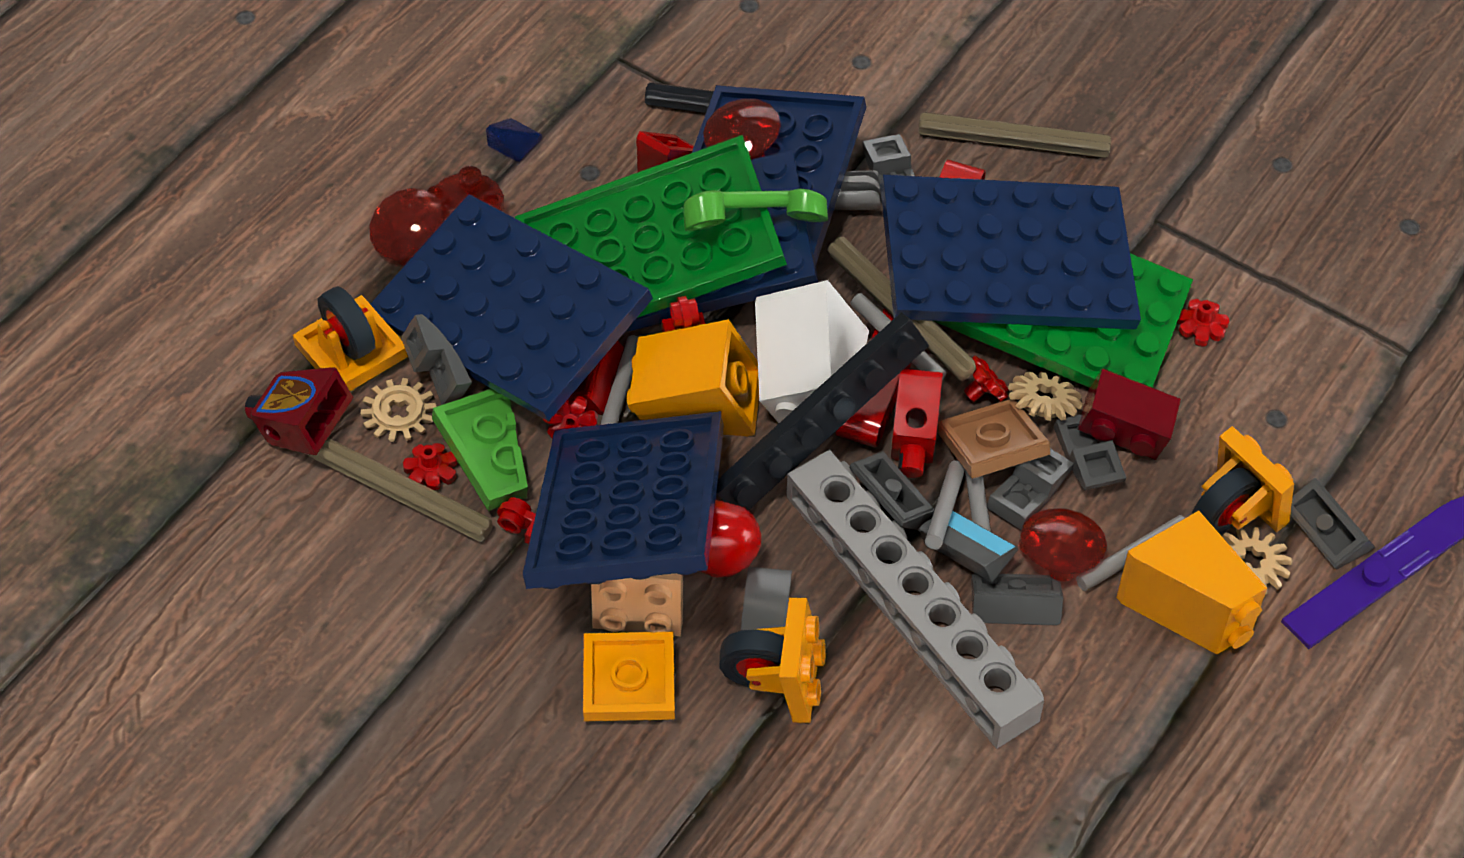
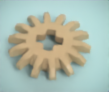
(1026, 390)
(399, 396)
(1271, 563)

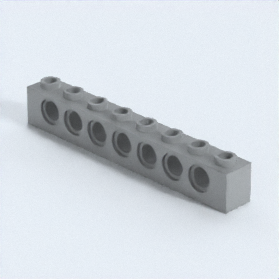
(996, 714)

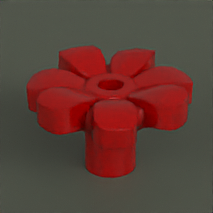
(1203, 322)
(985, 381)
(572, 416)
(431, 465)

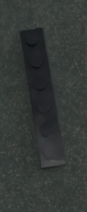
(822, 413)

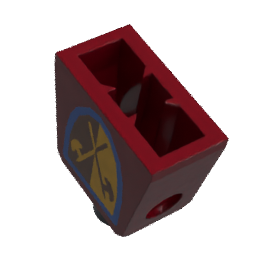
(300, 408)

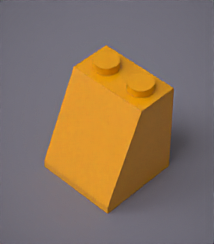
(696, 373)
(1193, 585)

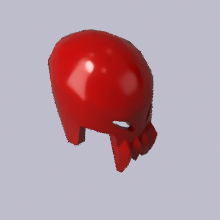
(734, 540)

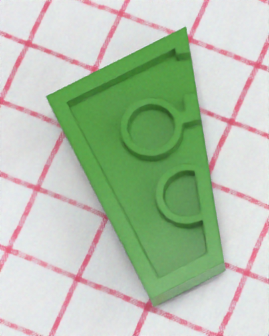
(485, 445)

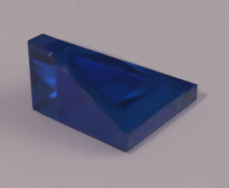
(512, 138)

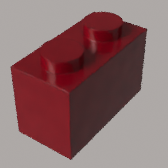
(1129, 414)

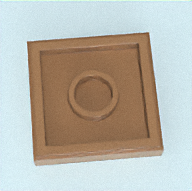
(993, 438)

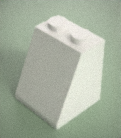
(802, 342)

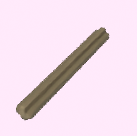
(1014, 135)
(878, 286)
(404, 490)

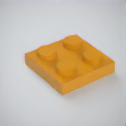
(628, 676)

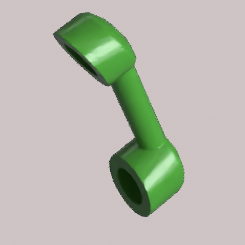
(708, 207)

